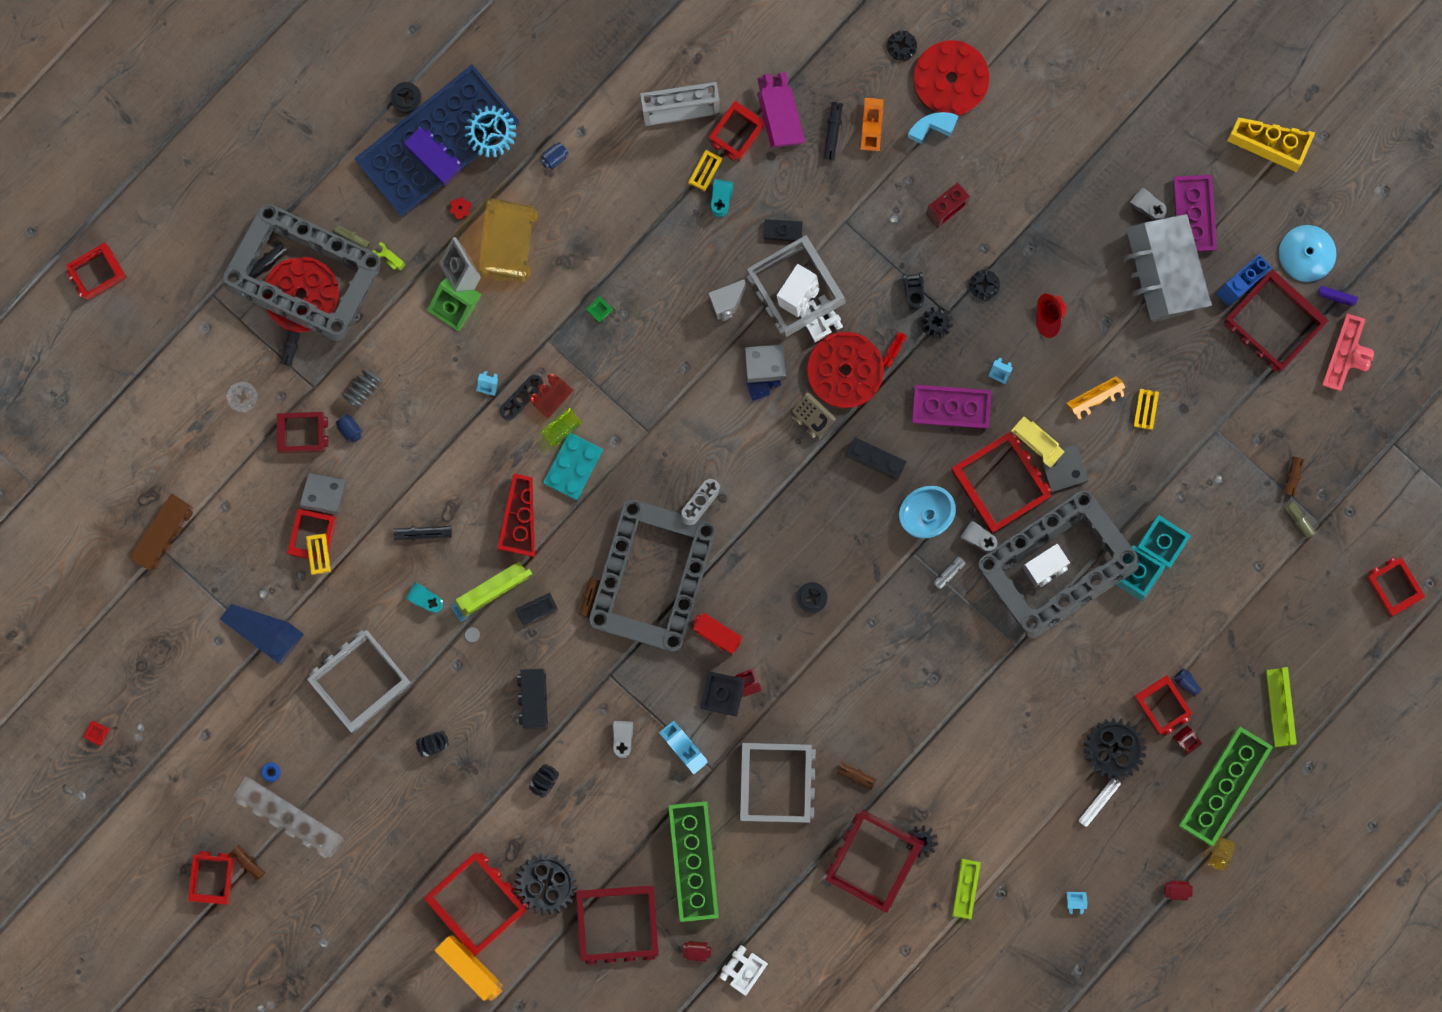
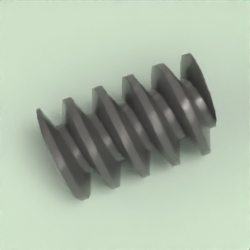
(362, 388)

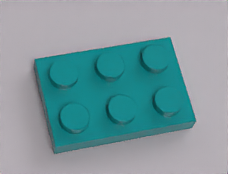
(573, 466)

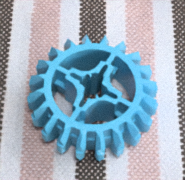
(487, 139)

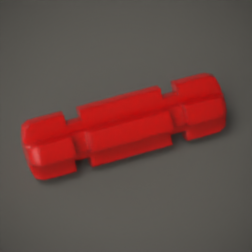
(894, 349)

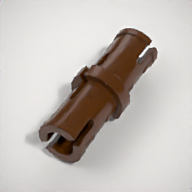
(1293, 476)
(592, 585)
(856, 776)
(247, 863)

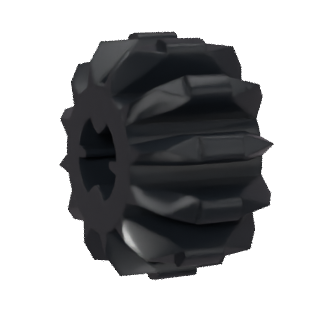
(940, 317)
(432, 743)
(543, 780)
(929, 840)

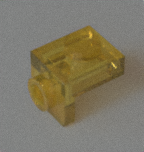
(1221, 853)

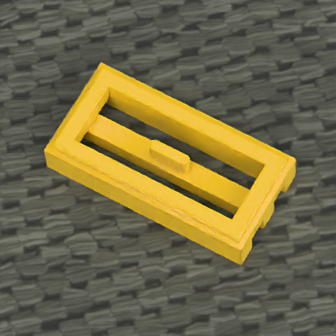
(698, 184)
(1148, 393)
(326, 554)

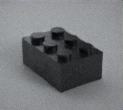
(533, 699)

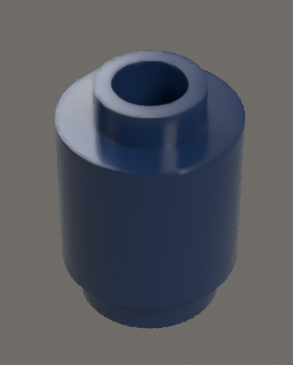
(553, 156)
(349, 428)

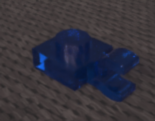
(761, 389)

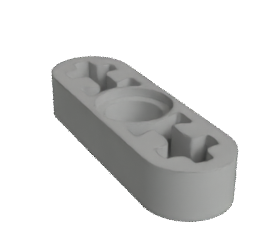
(700, 494)

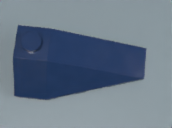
(268, 634)

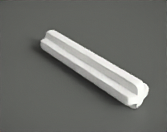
(1099, 802)

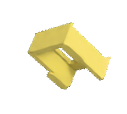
(1038, 441)

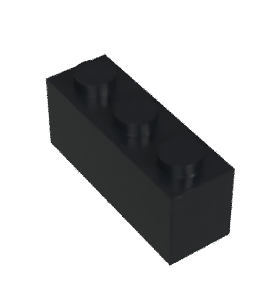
(876, 458)

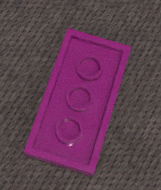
(1195, 198)
(951, 406)

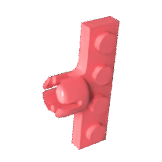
(1348, 353)

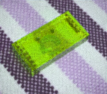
(561, 427)

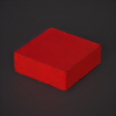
(96, 733)

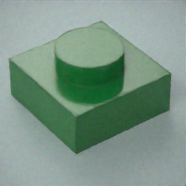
(599, 309)

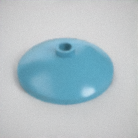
(1298, 262)
(923, 504)

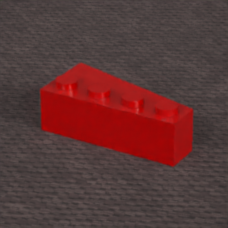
(518, 520)

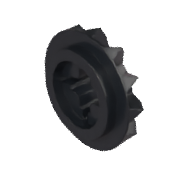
(906, 53)
(402, 89)
(978, 290)
(803, 594)

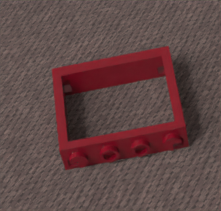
(1297, 299)
(841, 852)
(611, 957)

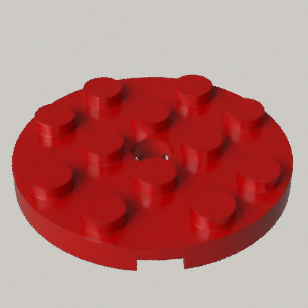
(949, 58)
(304, 275)
(849, 350)

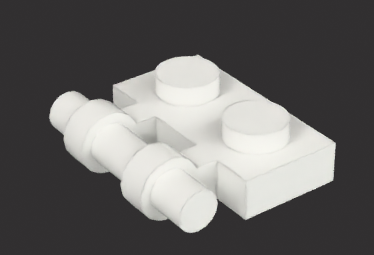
(820, 327)
(748, 973)

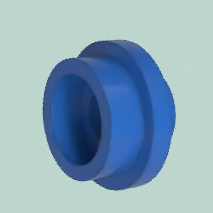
(264, 772)

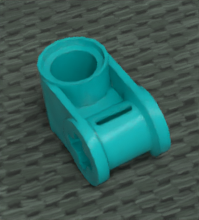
(721, 194)
(422, 596)

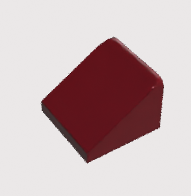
(751, 683)
(1187, 740)

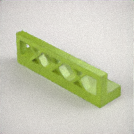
(492, 588)
(1281, 707)

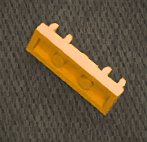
(1096, 396)

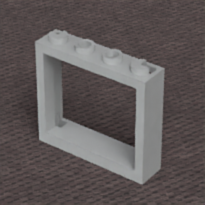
(680, 104)
(781, 255)
(332, 661)
(809, 775)

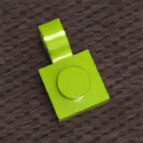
(392, 260)

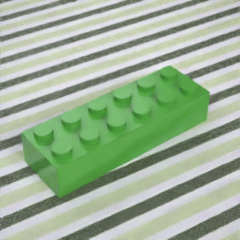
(1225, 786)
(693, 861)

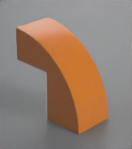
(872, 124)

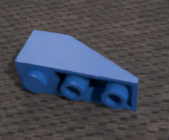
(1243, 280)

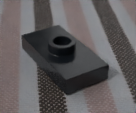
(782, 230)
(536, 609)

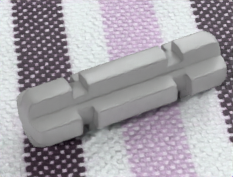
(945, 577)

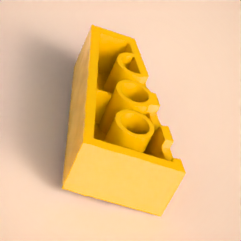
(1272, 142)

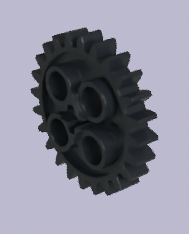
(1118, 732)
(562, 891)

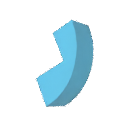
(940, 122)
(683, 747)

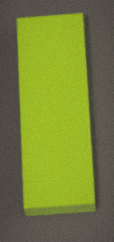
(966, 889)

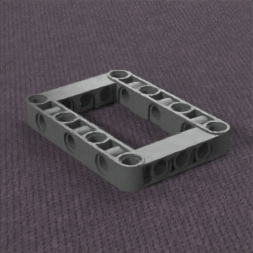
(316, 240)
(1038, 535)
(615, 567)

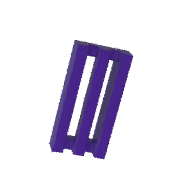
(1337, 296)

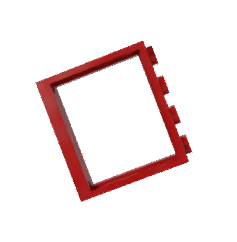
(975, 499)
(506, 887)

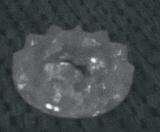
(237, 389)

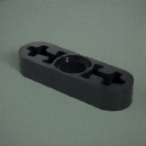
(516, 412)

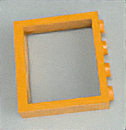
(469, 968)

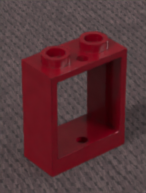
(945, 208)
(323, 440)

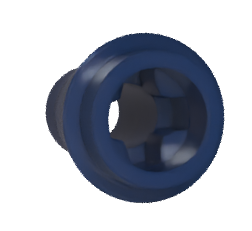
(1187, 682)

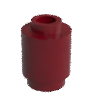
(1178, 890)
(696, 951)

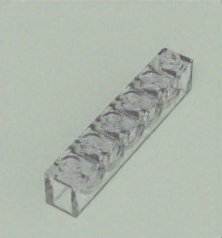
(249, 787)

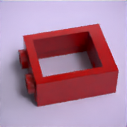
(747, 115)
(89, 256)
(302, 553)
(1391, 611)
(716, 633)
(1151, 689)
(222, 857)

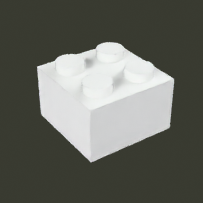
(798, 291)
(1046, 565)

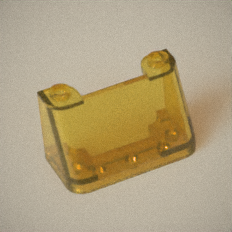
(506, 240)

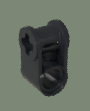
(914, 287)

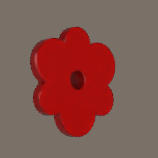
(456, 203)

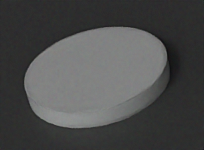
(472, 634)

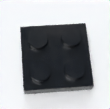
(722, 693)

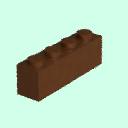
(161, 532)

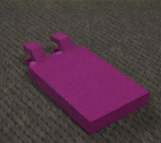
(779, 111)

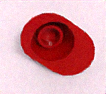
(1050, 313)

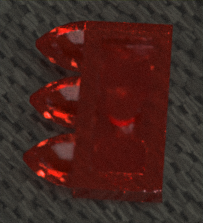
(552, 396)

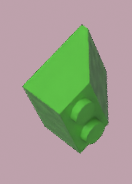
(453, 306)

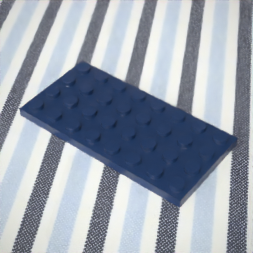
(445, 114)

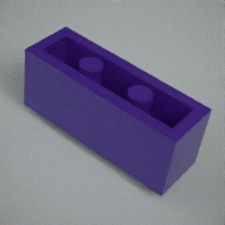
(433, 156)

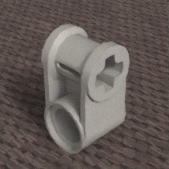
(1146, 203)
(976, 536)
(622, 735)

